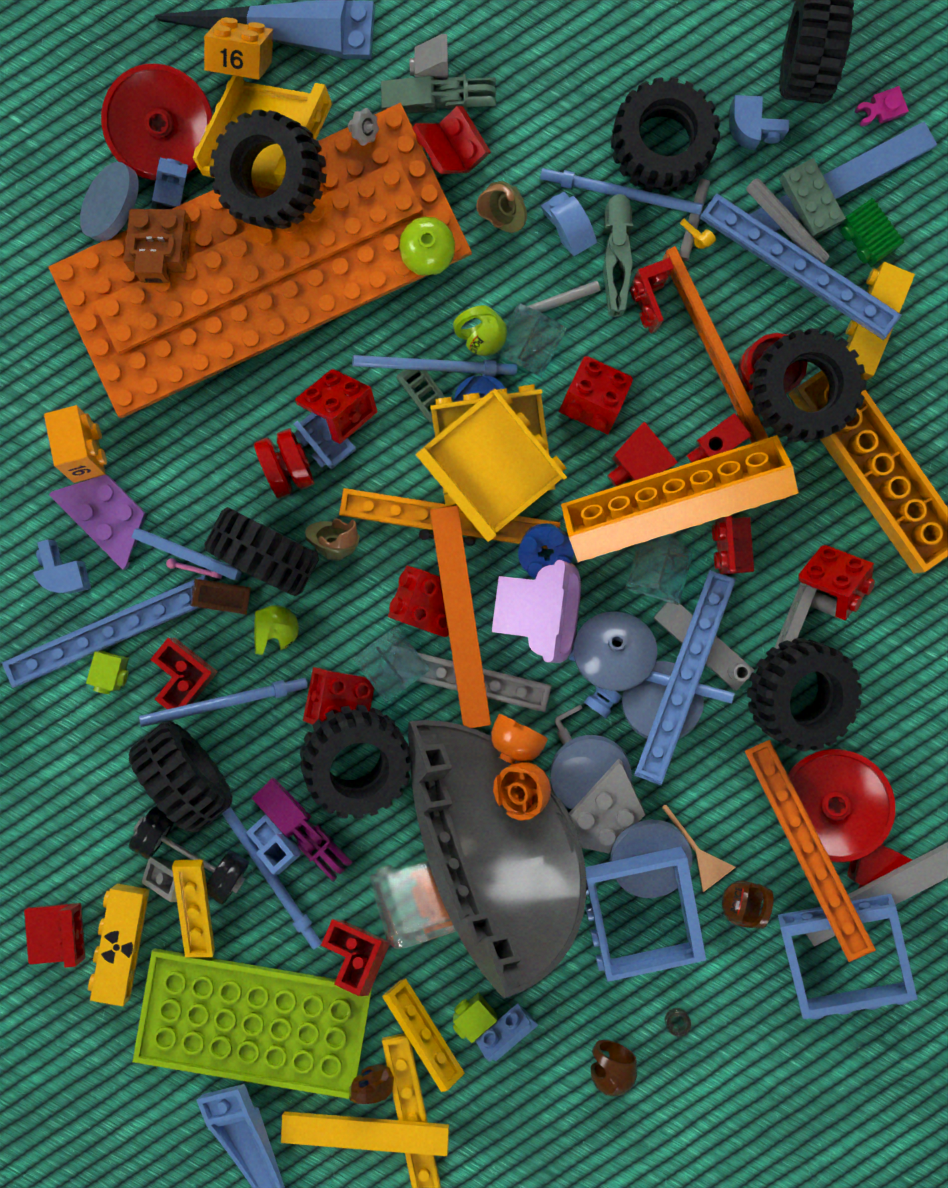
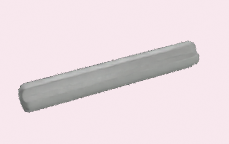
(786, 220)

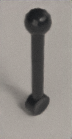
(424, 535)

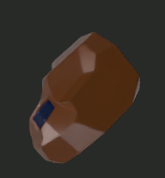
(372, 1085)

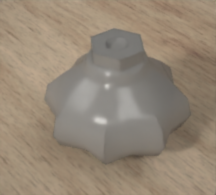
(363, 126)

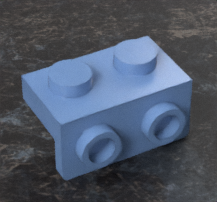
(316, 433)
(506, 1033)

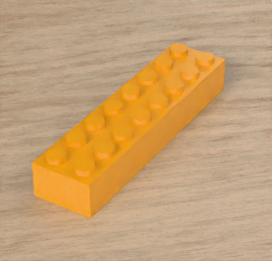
(884, 478)
(679, 498)

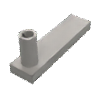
(804, 599)
(721, 658)

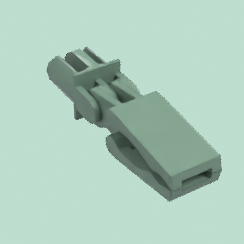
(428, 95)
(617, 224)

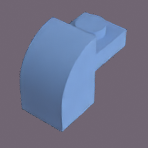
(748, 125)
(169, 184)
(571, 222)
(60, 577)
(275, 848)

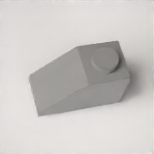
(431, 58)
(160, 879)

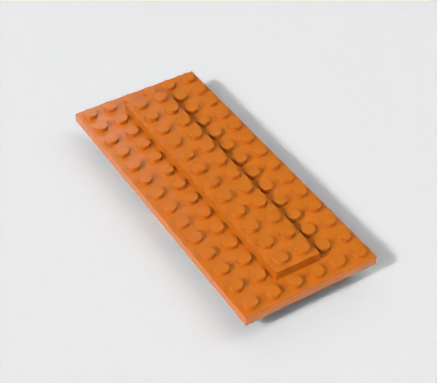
(253, 283)

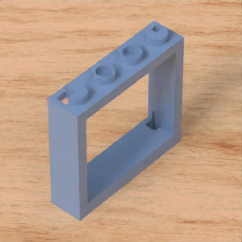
(656, 959)
(844, 1003)

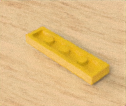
(193, 908)
(423, 1035)

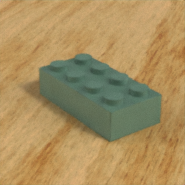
(812, 198)

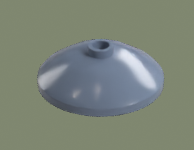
(613, 666)

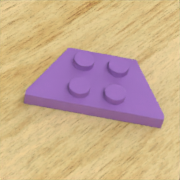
(103, 514)

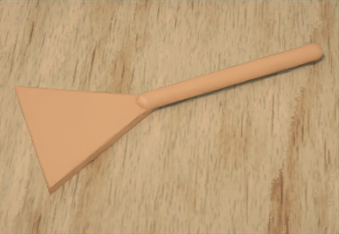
(710, 867)

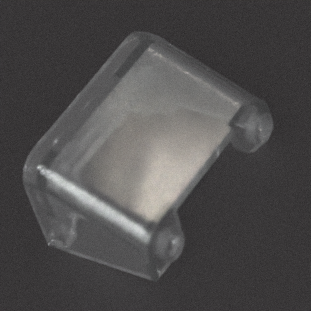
(410, 905)

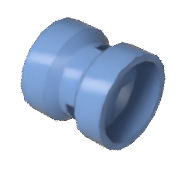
(600, 705)

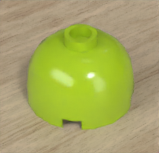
(427, 246)

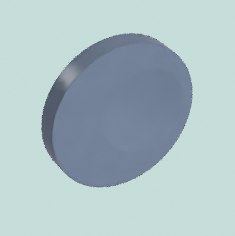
(109, 201)
(643, 702)
(581, 765)
(646, 838)

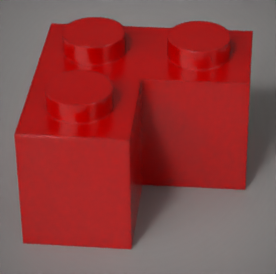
(188, 673)
(362, 955)

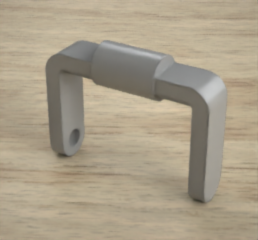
(563, 733)

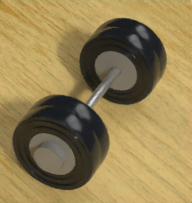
(153, 831)

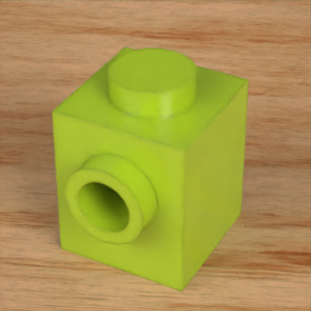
(107, 672)
(473, 1017)

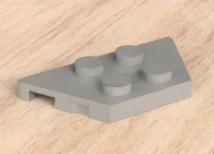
(607, 810)

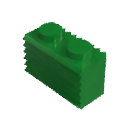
(871, 233)

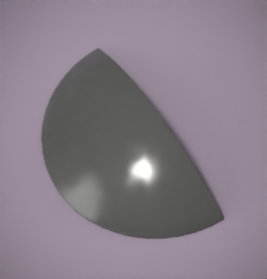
(503, 880)

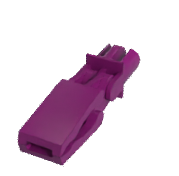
(290, 817)

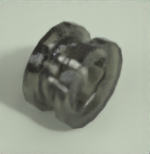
(680, 1031)

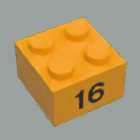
(238, 48)
(75, 444)

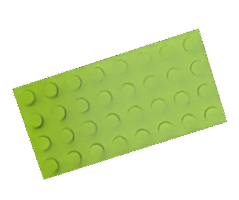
(250, 1024)

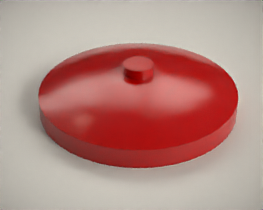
(154, 115)
(845, 801)

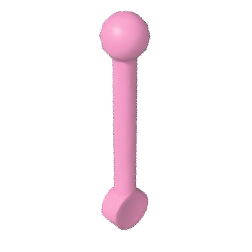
(172, 563)

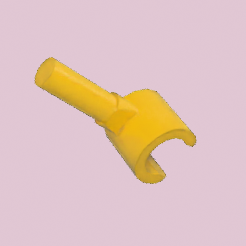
(702, 239)

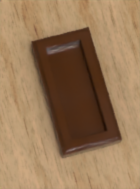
(220, 596)

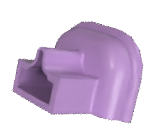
(541, 609)

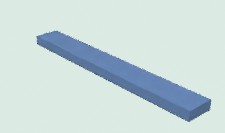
(866, 167)
(800, 266)
(100, 635)
(685, 678)

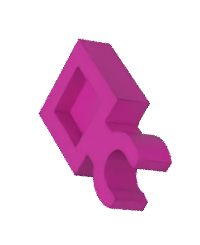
(885, 106)

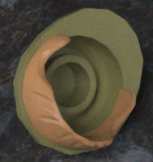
(503, 206)
(333, 539)

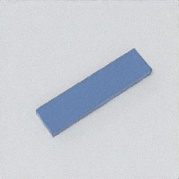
(187, 554)

